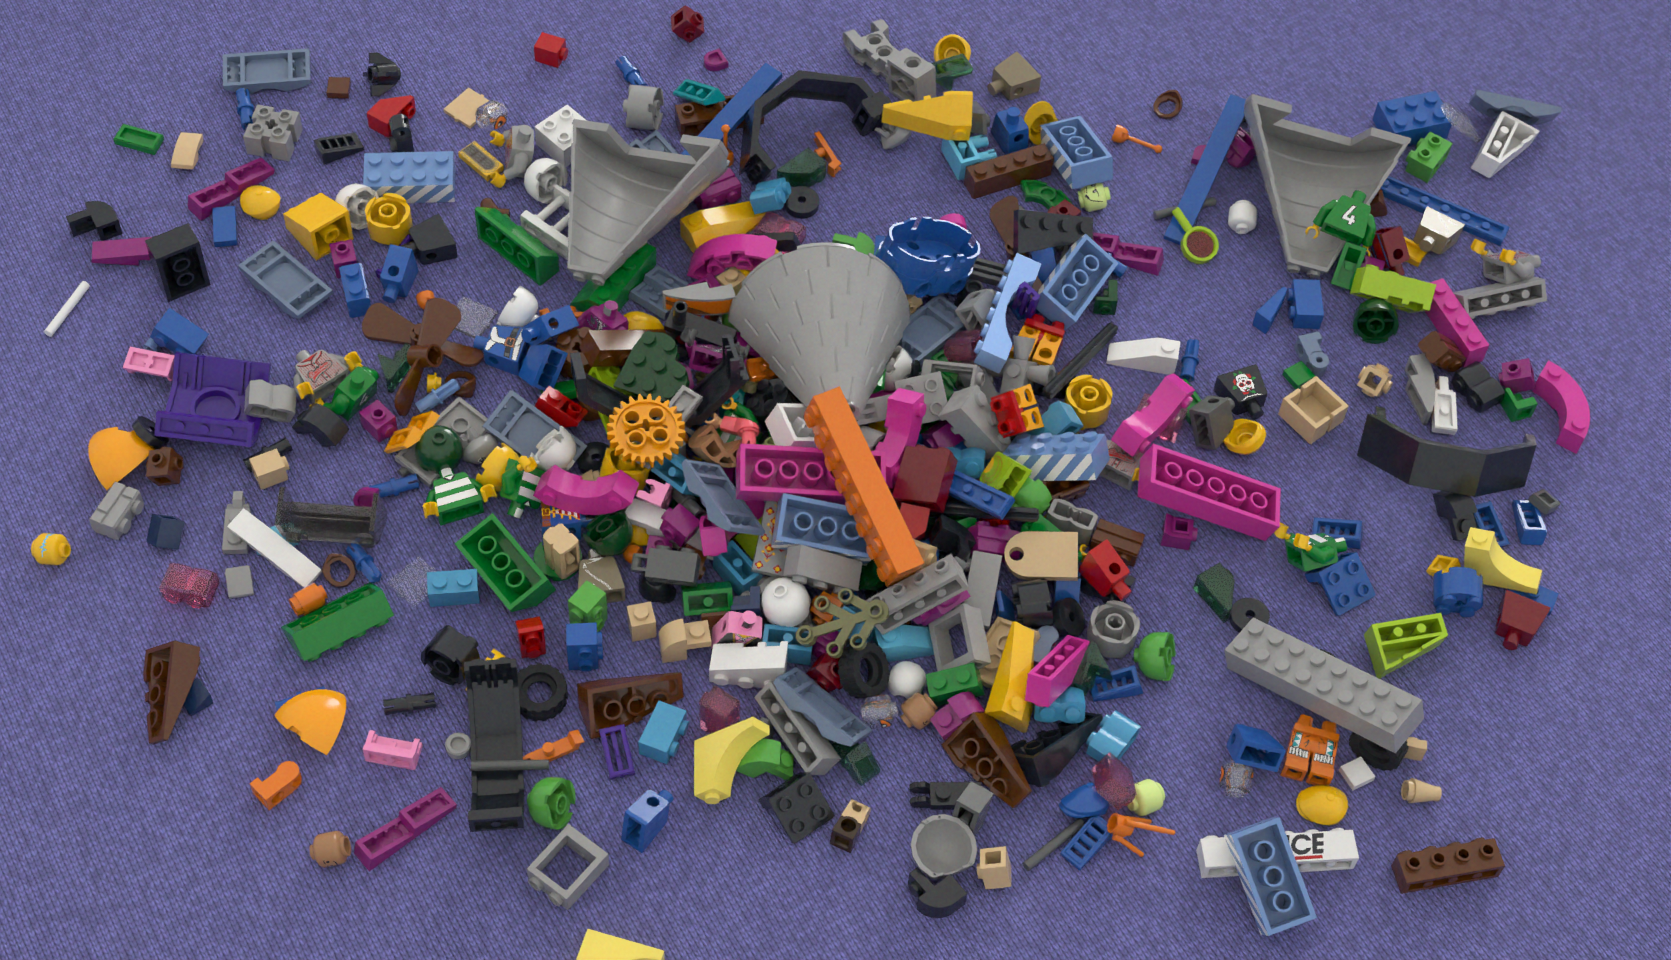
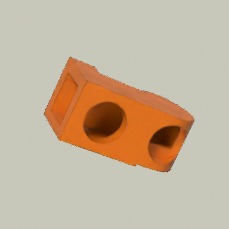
(278, 785)

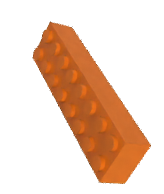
(862, 487)

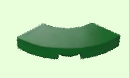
(1041, 193)

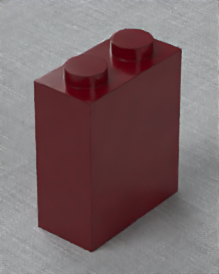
(925, 477)

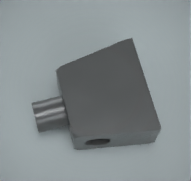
(1211, 421)

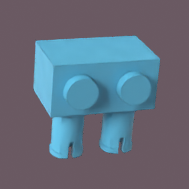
(964, 153)

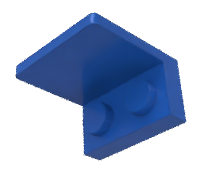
(1343, 582)

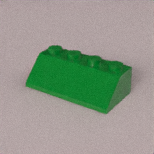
(516, 245)
(619, 283)
(505, 565)
(338, 621)

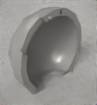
(943, 846)

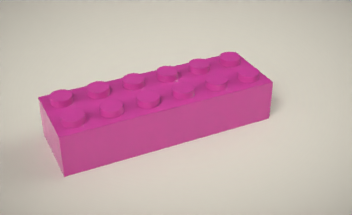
(771, 470)
(1209, 492)

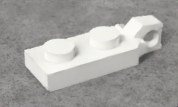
(1444, 410)

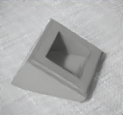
(239, 581)

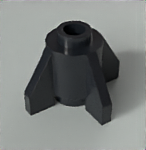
(383, 74)

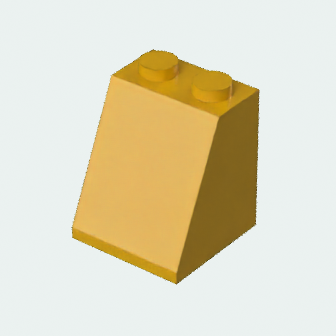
(318, 224)

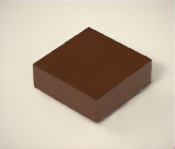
(338, 87)

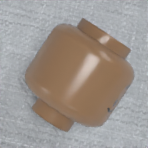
(918, 711)
(330, 848)

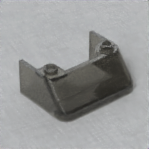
(330, 522)

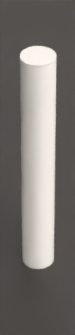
(66, 309)

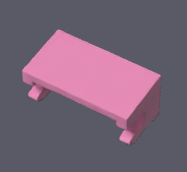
(149, 363)
(659, 494)
(392, 751)

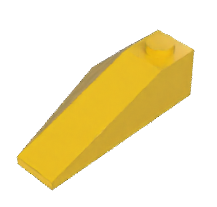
(940, 116)
(717, 222)
(1009, 687)

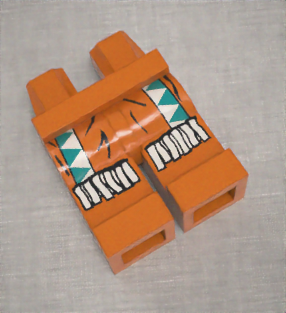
(1313, 743)

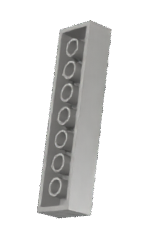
(1325, 684)

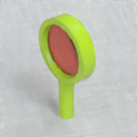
(1198, 242)

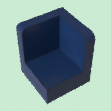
(165, 531)
(749, 602)

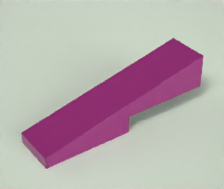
(227, 190)
(120, 251)
(1135, 256)
(407, 826)

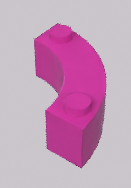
(732, 250)
(1570, 403)
(903, 423)
(1144, 427)
(586, 497)
(714, 539)

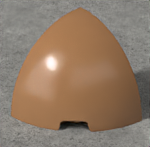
(710, 447)

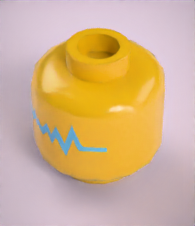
(50, 549)

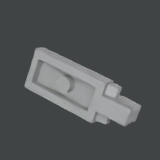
(231, 542)

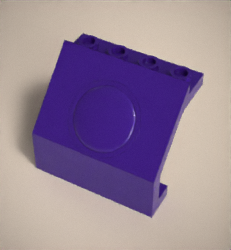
(210, 400)

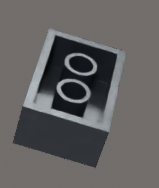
(178, 262)

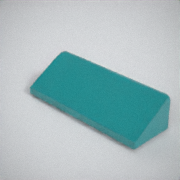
(699, 92)

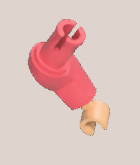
(736, 426)

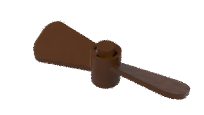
(1003, 220)
(437, 324)
(388, 326)

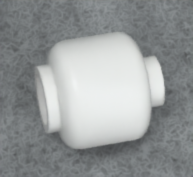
(1242, 217)

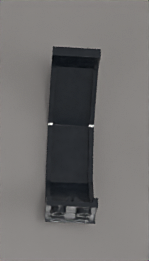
(799, 85)
(715, 387)
(1442, 464)
(495, 735)

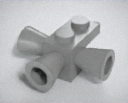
(1020, 371)

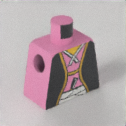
(738, 628)

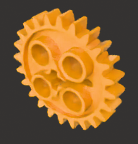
(642, 412)

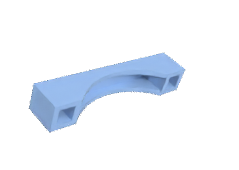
(996, 343)

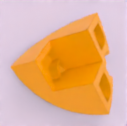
(115, 454)
(314, 717)

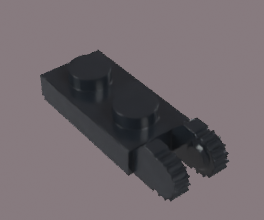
(942, 794)

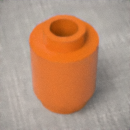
(308, 599)

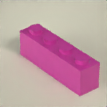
(1455, 323)
(1055, 671)

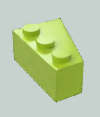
(1401, 291)
(1402, 641)

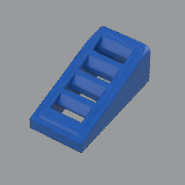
(1267, 312)
(1491, 516)
(1529, 525)
(1348, 526)
(1118, 692)
(1097, 828)

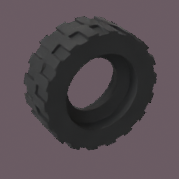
(877, 671)
(554, 704)
(1376, 755)

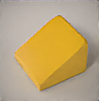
(1442, 563)

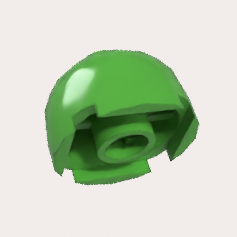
(1033, 495)
(1156, 656)
(551, 801)

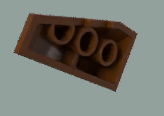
(169, 676)
(625, 699)
(986, 754)

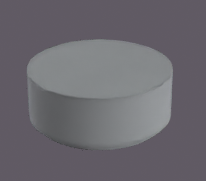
(458, 745)

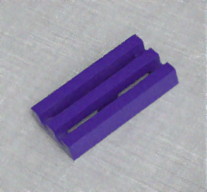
(1023, 297)
(621, 772)

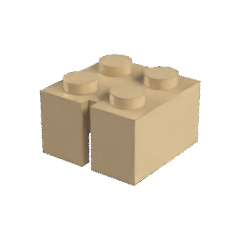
(1316, 410)

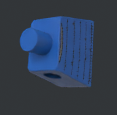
(1010, 130)

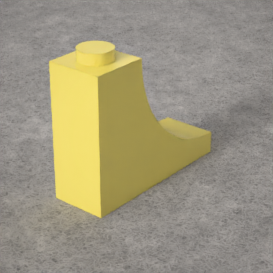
(1496, 566)
(719, 756)
(608, 947)

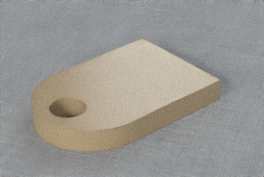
(1045, 555)

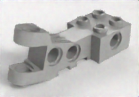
(904, 70)
(929, 384)

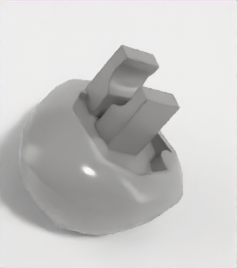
(892, 135)
(476, 447)

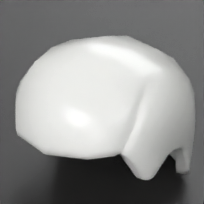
(906, 679)

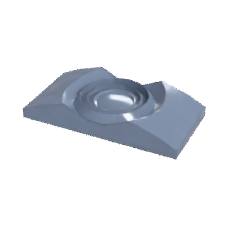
(267, 70)
(1524, 110)
(285, 280)
(930, 329)
(523, 426)
(719, 498)
(820, 708)

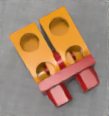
(1047, 342)
(1010, 412)

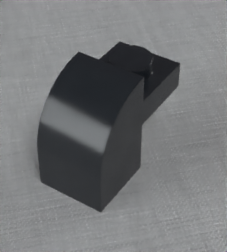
(97, 217)
(322, 424)
(1458, 510)
(951, 538)
(936, 900)

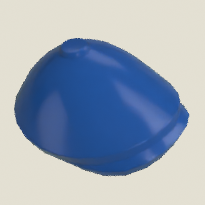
(1084, 802)

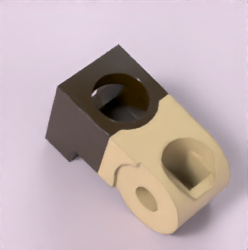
(849, 825)

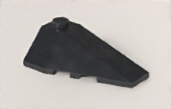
(1053, 749)

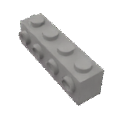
(1500, 296)
(921, 592)
(800, 735)

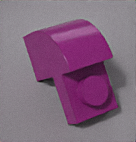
(955, 713)

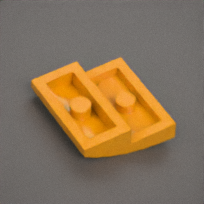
(409, 436)

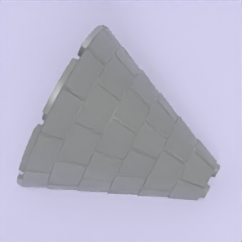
(1311, 168)
(629, 194)
(823, 319)

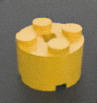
(388, 219)
(1089, 399)
(613, 463)

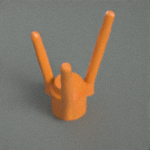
(1124, 826)

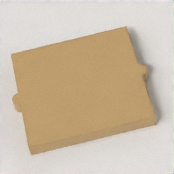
(465, 107)

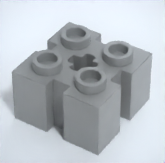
(273, 132)

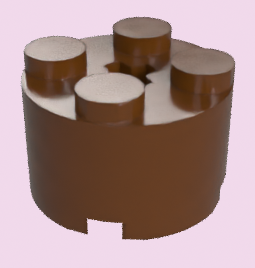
(570, 343)

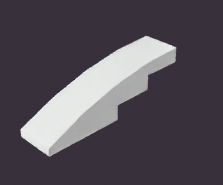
(649, 517)
(274, 548)

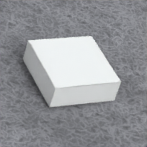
(1356, 773)

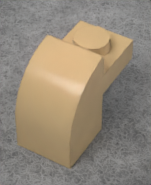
(679, 637)

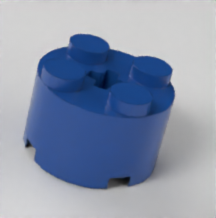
(1458, 591)

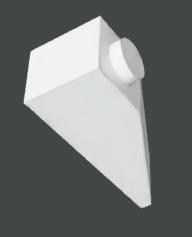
(1149, 354)

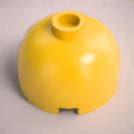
(496, 465)

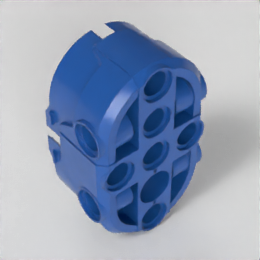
(929, 257)

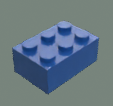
(1413, 116)

